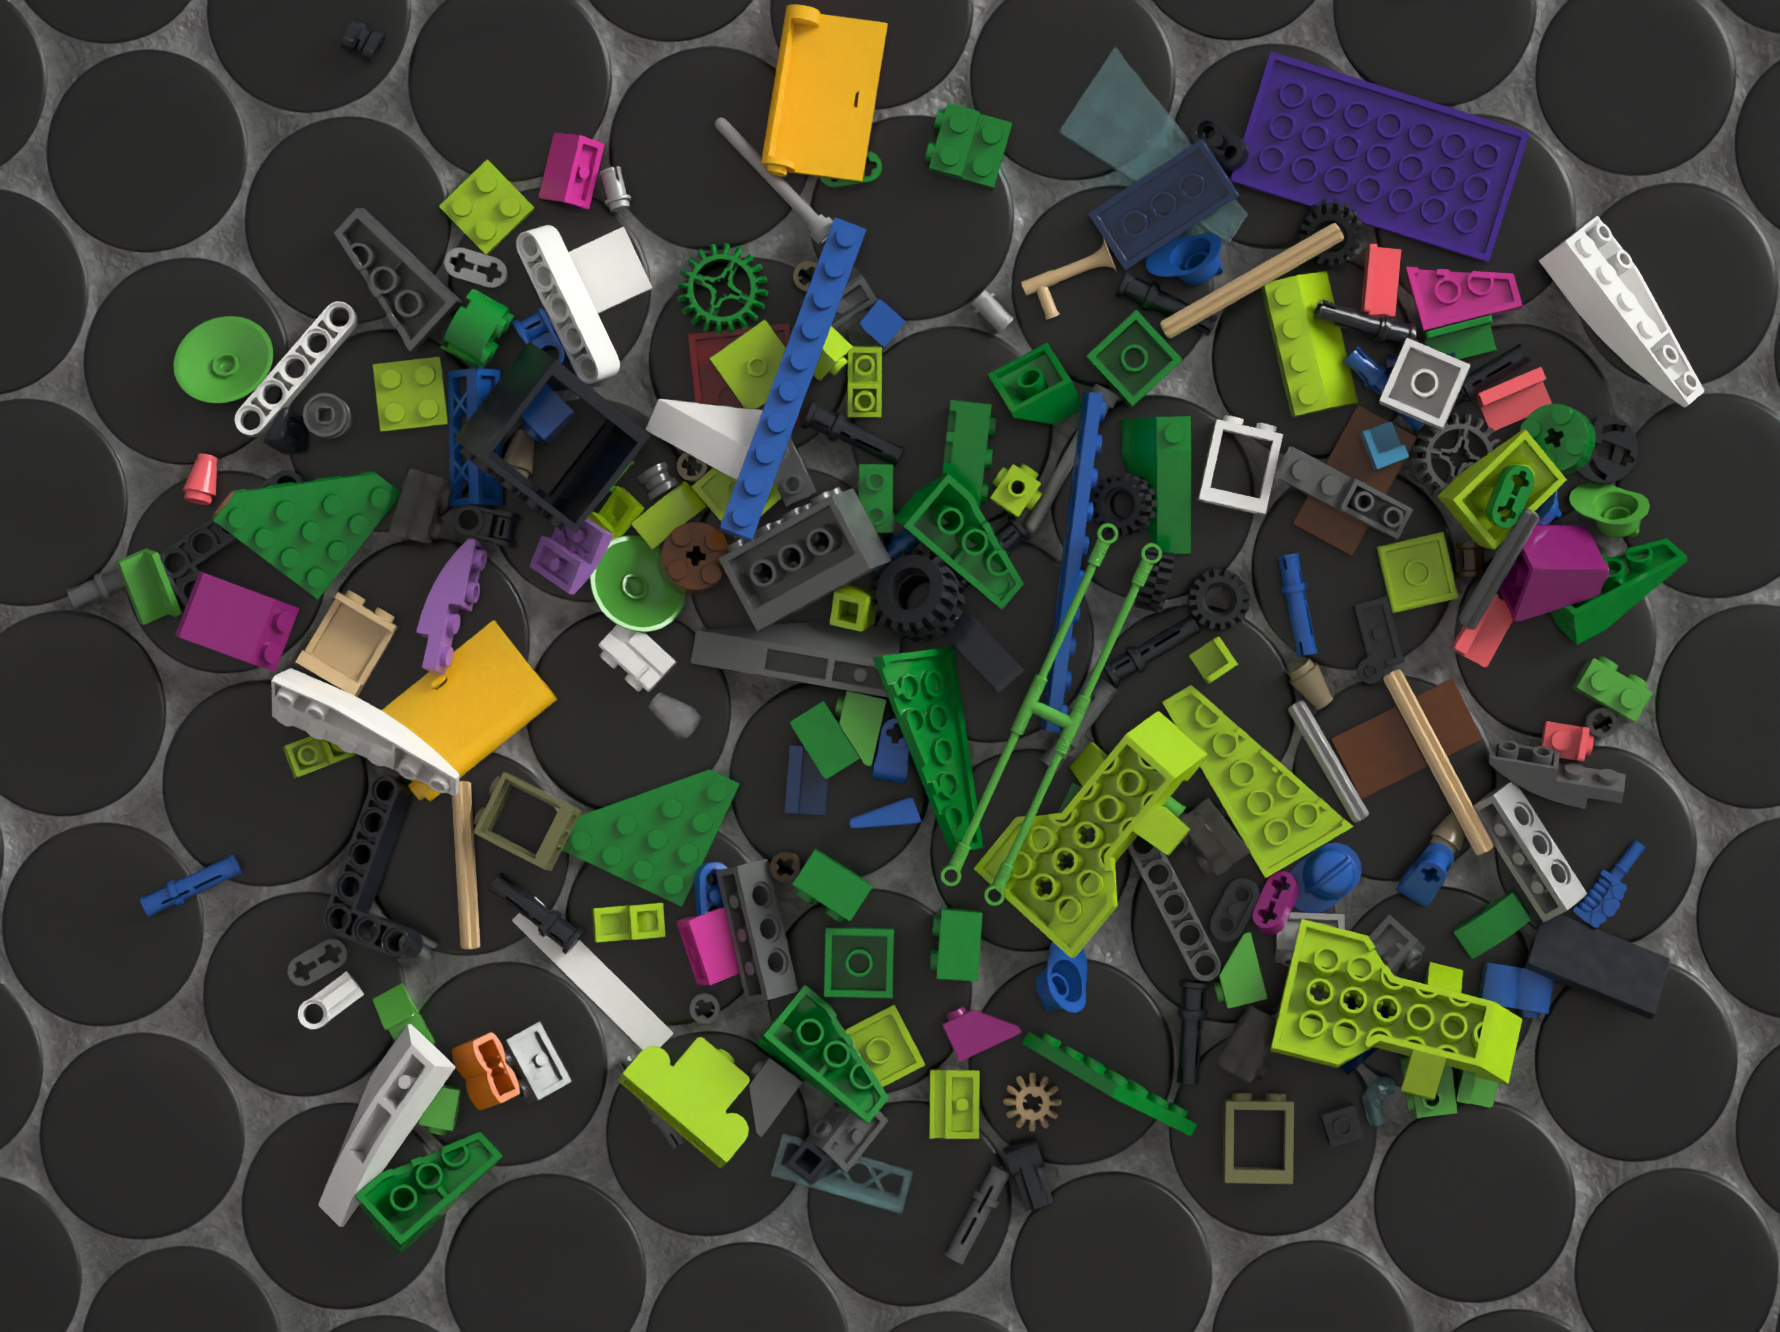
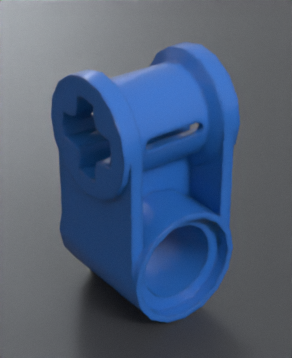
(541, 333)
(891, 757)
(1427, 874)

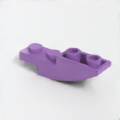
(452, 591)

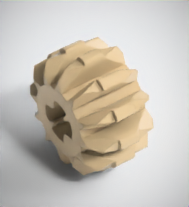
(1028, 1112)

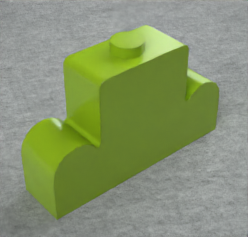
(693, 1095)

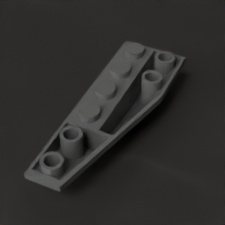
(801, 653)

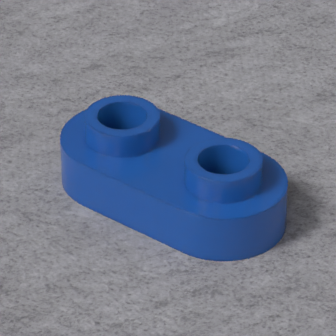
(705, 894)

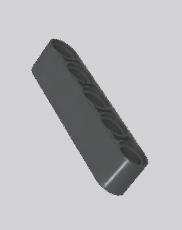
(1184, 917)

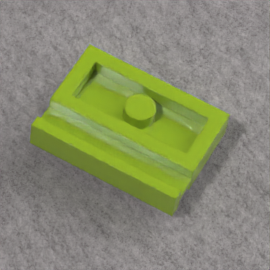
(954, 1104)

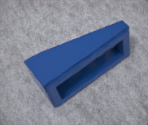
(895, 814)

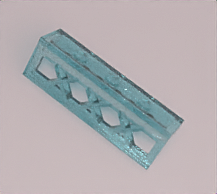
(848, 1188)

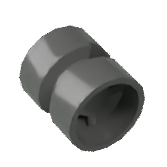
(327, 416)

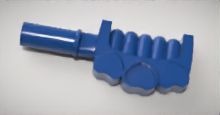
(1605, 895)

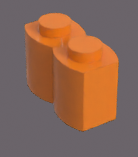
(486, 1073)

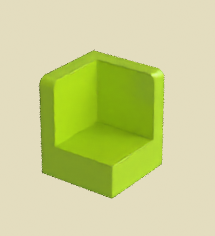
(1213, 660)

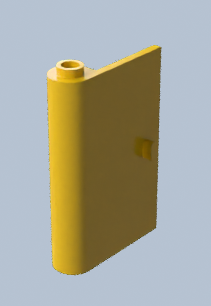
(813, 108)
(481, 705)

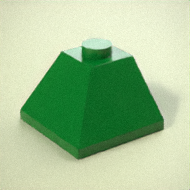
(1037, 387)

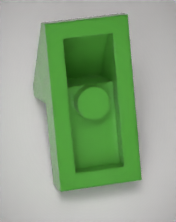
(397, 1010)

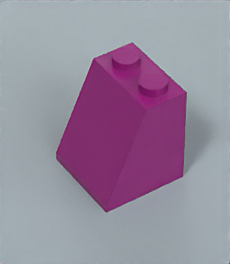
(1554, 571)

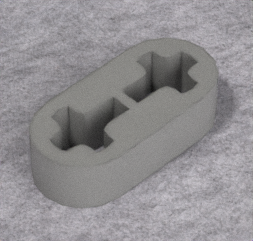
(478, 260)

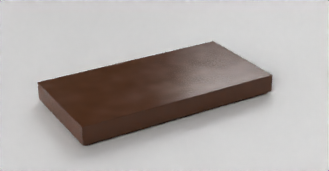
(1352, 460)
(1385, 749)

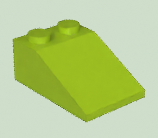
(1471, 490)

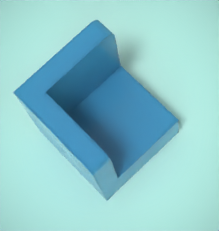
(1383, 446)

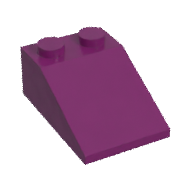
(237, 621)

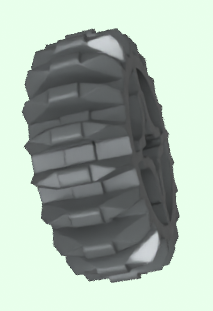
(1461, 442)

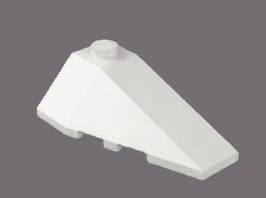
(706, 431)

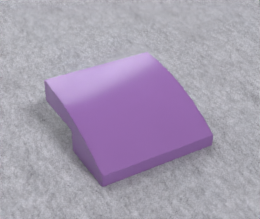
(571, 556)

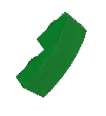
(1492, 925)

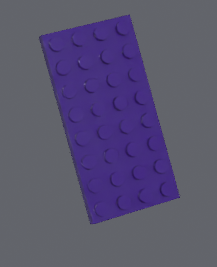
(1383, 152)

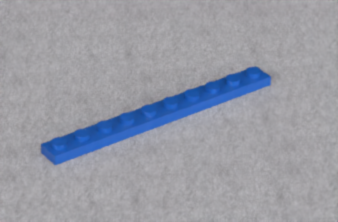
(792, 380)
(1074, 547)

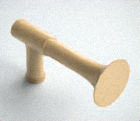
(1040, 283)

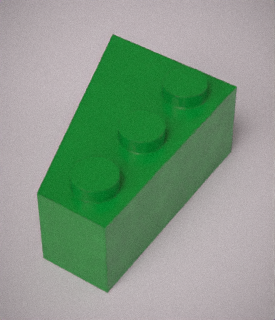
(966, 446)

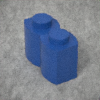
(1516, 989)

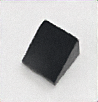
(287, 433)
(810, 1163)

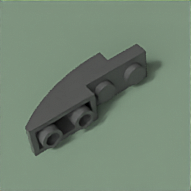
(1343, 493)
(1542, 774)

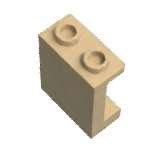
(348, 643)

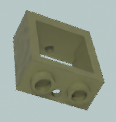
(556, 835)
(1258, 1175)

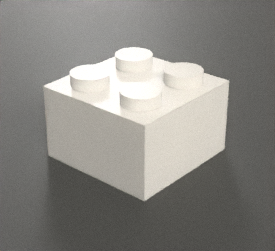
(1424, 384)

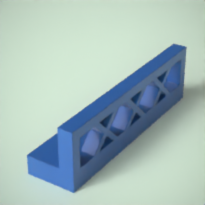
(482, 487)

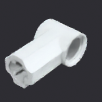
(332, 999)

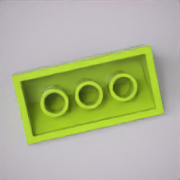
(1307, 349)

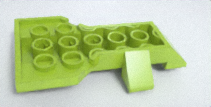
(1119, 801)
(1428, 1022)

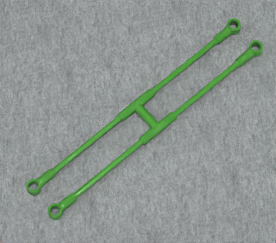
(1069, 722)

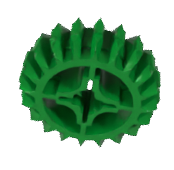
(695, 277)

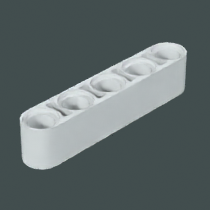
(567, 304)
(302, 352)

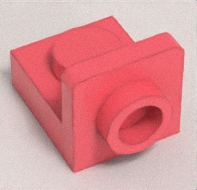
(1570, 740)

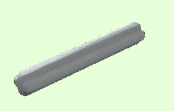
(1328, 761)

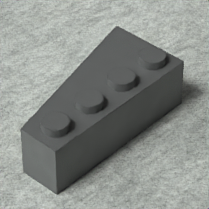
(404, 286)

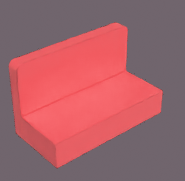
(1380, 280)
(1513, 399)
(1482, 642)

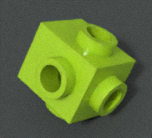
(1012, 502)

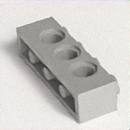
(1529, 851)

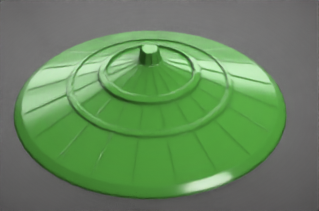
(223, 359)
(632, 588)

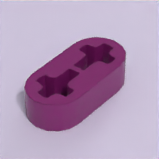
(1279, 904)

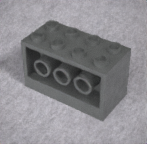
(803, 557)

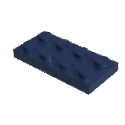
(1163, 204)

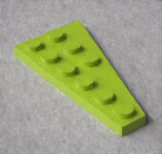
(1262, 798)

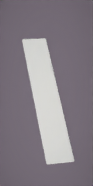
(602, 988)

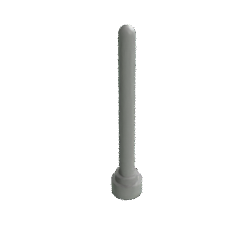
(818, 225)
(1062, 471)

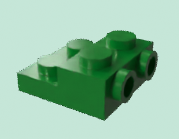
(968, 145)

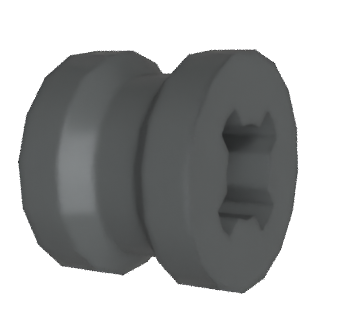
(657, 481)

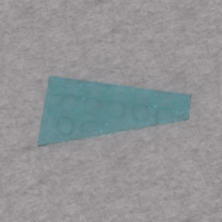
(1134, 133)

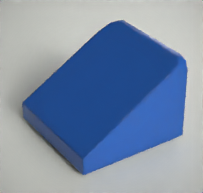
(881, 323)

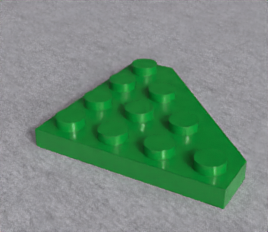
(310, 525)
(657, 835)
(1110, 1082)

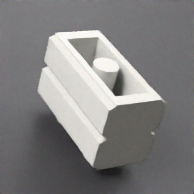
(637, 655)

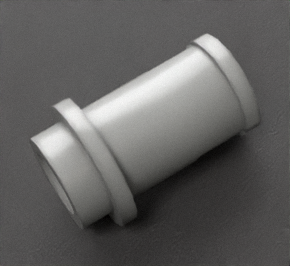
(615, 189)
(992, 311)

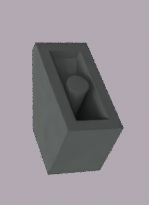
(770, 1091)

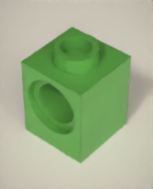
(442, 1111)

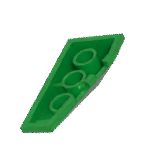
(1161, 454)
(954, 528)
(1628, 582)
(819, 1051)
(416, 1195)

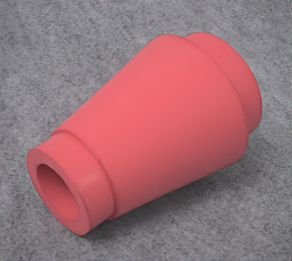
(201, 482)

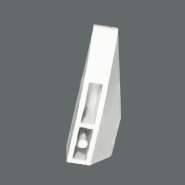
(1621, 309)
(358, 728)
(386, 1115)

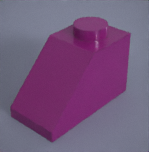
(976, 1031)

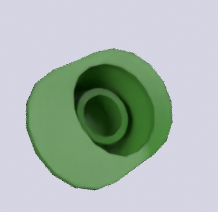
(1612, 508)

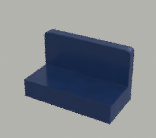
(805, 784)

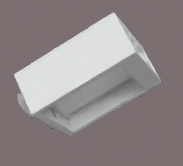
(1230, 499)

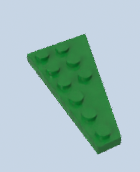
(931, 717)

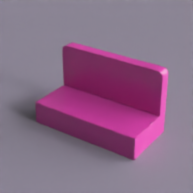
(571, 170)
(709, 946)

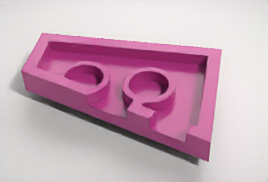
(1457, 297)

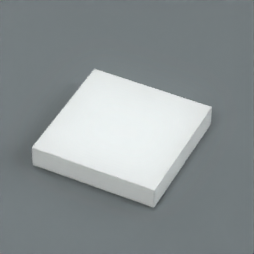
(610, 270)

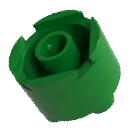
(476, 328)
(1577, 430)

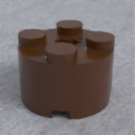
(678, 569)

